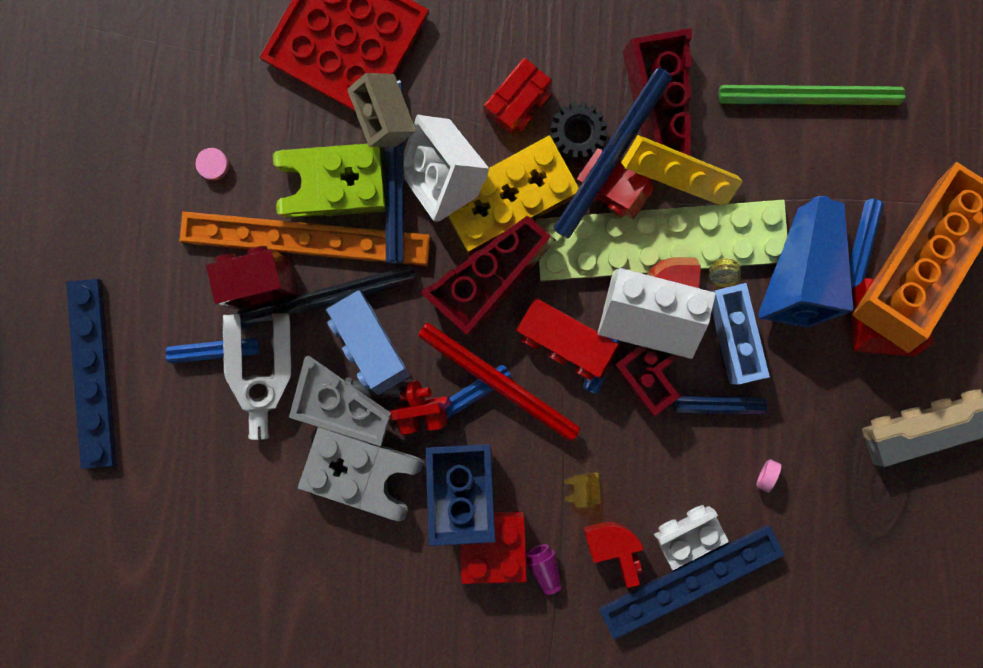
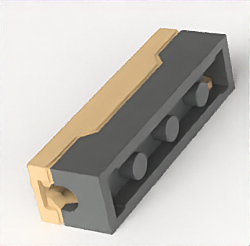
(925, 430)

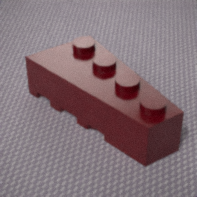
(670, 118)
(489, 275)

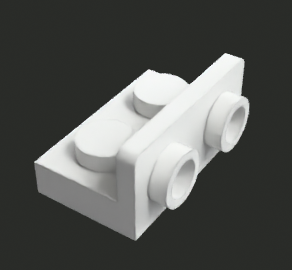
(691, 536)

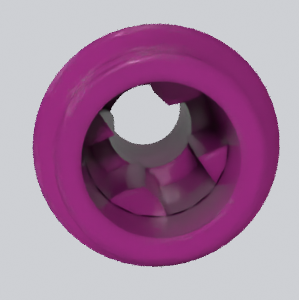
(544, 567)

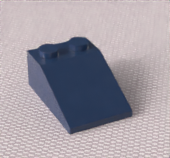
(460, 495)

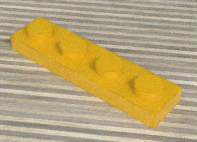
(681, 171)

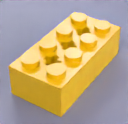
(514, 175)

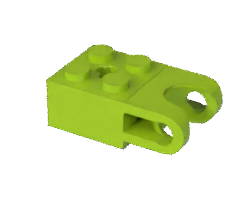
(325, 184)

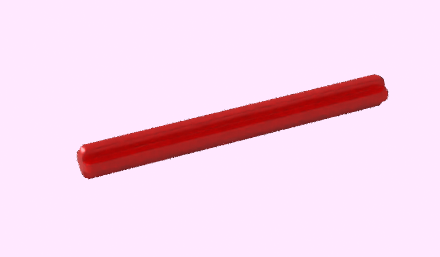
(498, 382)

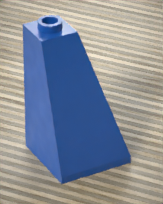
(813, 269)

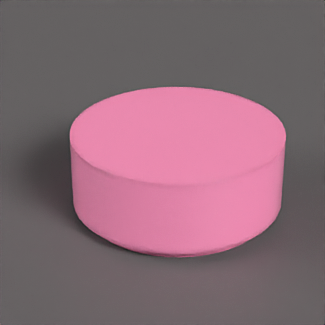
(212, 164)
(768, 475)

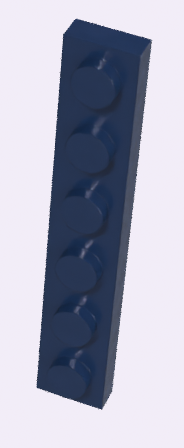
(91, 373)
(691, 581)

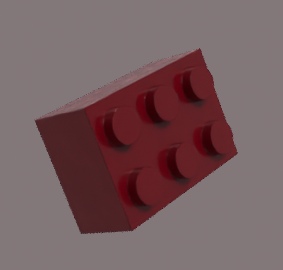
(251, 278)

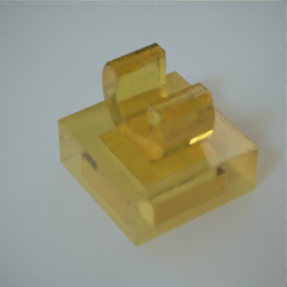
(586, 489)

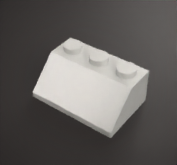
(442, 167)
(655, 313)

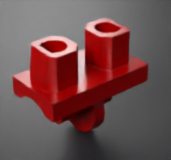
(432, 409)

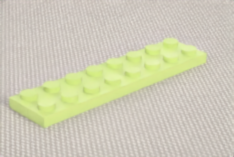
(604, 242)

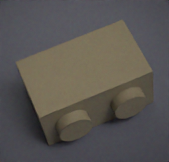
(381, 110)

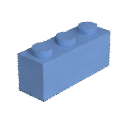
(367, 343)

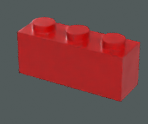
(567, 340)

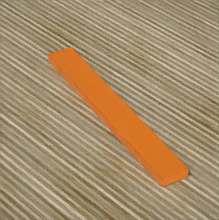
(298, 238)

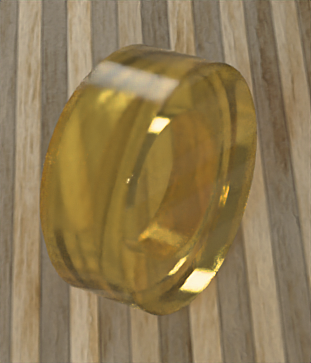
(724, 272)

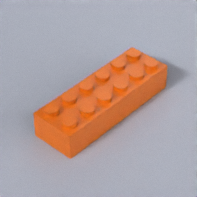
(927, 262)

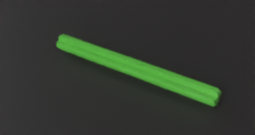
(811, 95)

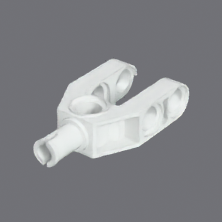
(275, 383)

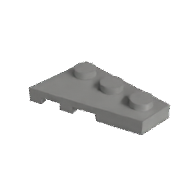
(336, 405)

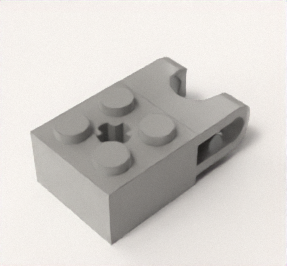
(367, 473)

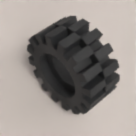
(584, 114)

